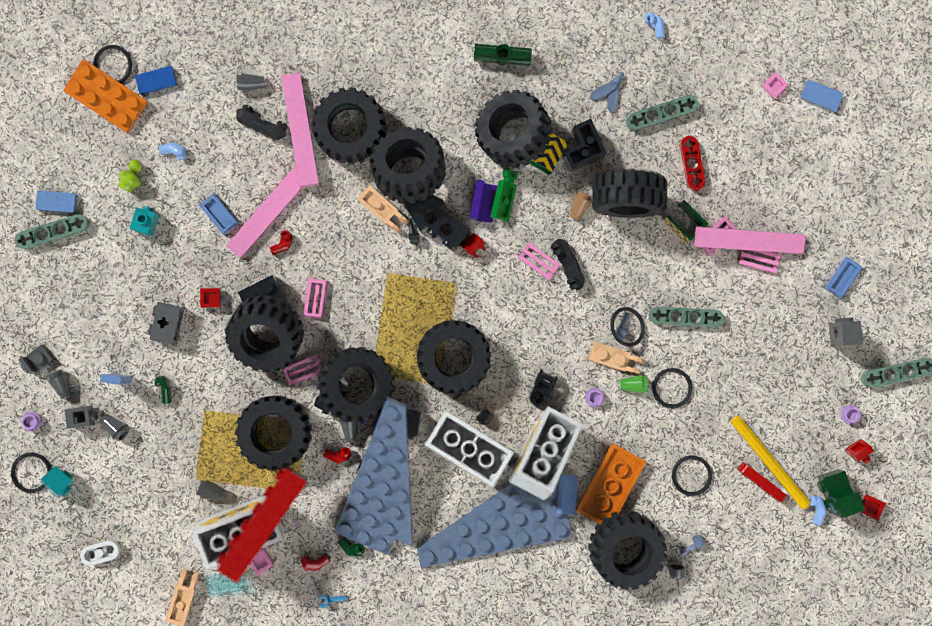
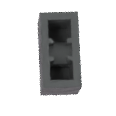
(170, 332)
(845, 332)

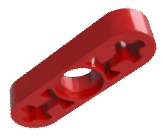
(699, 176)
(761, 482)

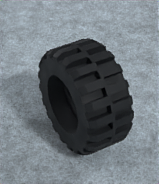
(337, 103)
(502, 110)
(402, 145)
(629, 193)
(256, 352)
(453, 383)
(329, 384)
(249, 442)
(644, 566)

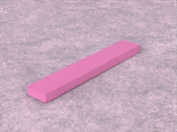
(300, 130)
(265, 214)
(749, 240)

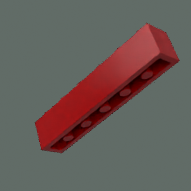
(261, 524)

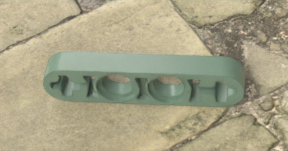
(662, 114)
(51, 229)
(686, 316)
(898, 372)

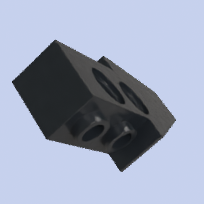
(432, 205)

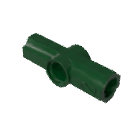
(515, 56)

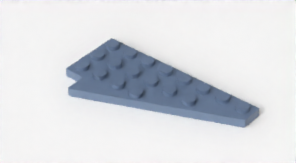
(381, 493)
(498, 524)

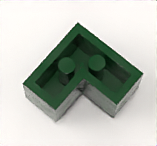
(838, 494)

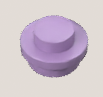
(594, 397)
(850, 414)
(31, 421)

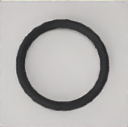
(123, 51)
(641, 323)
(689, 390)
(14, 467)
(674, 475)

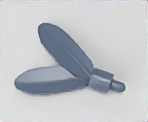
(610, 89)

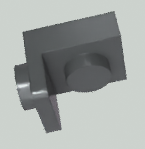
(36, 360)

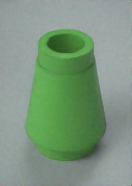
(634, 384)

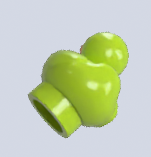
(129, 178)

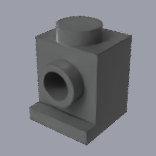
(74, 416)

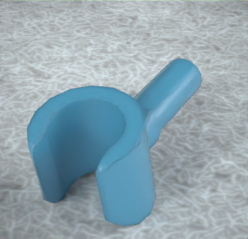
(330, 599)

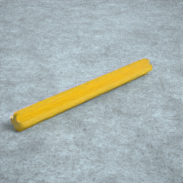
(770, 462)

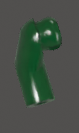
(165, 389)
(351, 549)

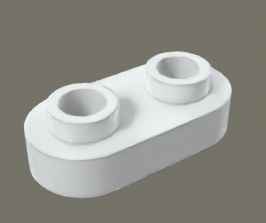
(101, 552)

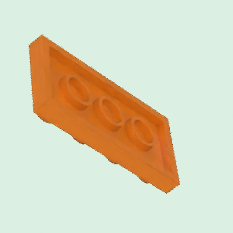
(105, 96)
(610, 484)

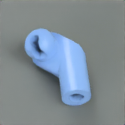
(657, 23)
(174, 148)
(820, 509)

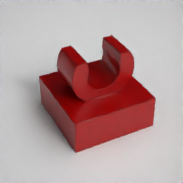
(472, 244)
(860, 451)

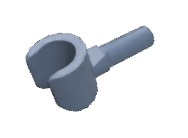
(620, 331)
(698, 543)

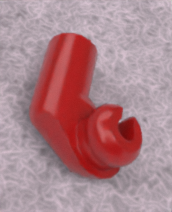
(284, 244)
(339, 456)
(314, 565)

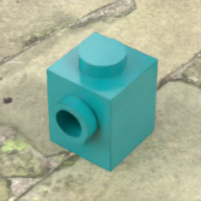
(144, 220)
(58, 482)

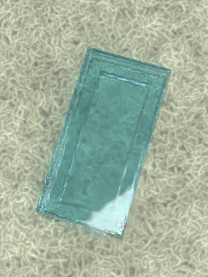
(220, 584)

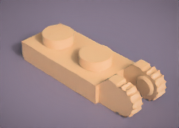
(381, 207)
(614, 357)
(182, 599)

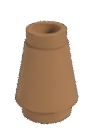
(580, 205)

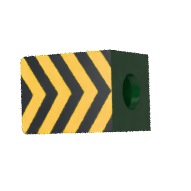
(551, 156)
(692, 214)

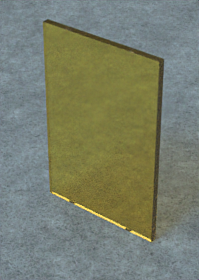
(407, 313)
(220, 457)

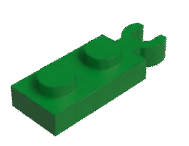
(505, 196)

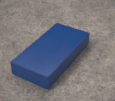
(156, 80)

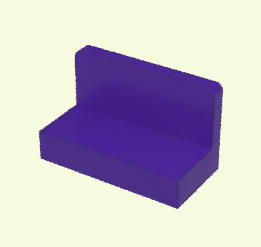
(483, 201)

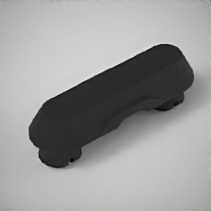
(274, 131)
(570, 264)

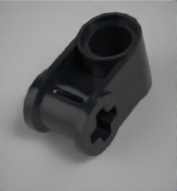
(542, 387)

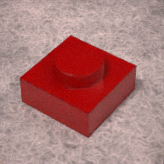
(210, 297)
(872, 506)

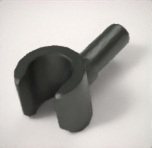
(414, 238)

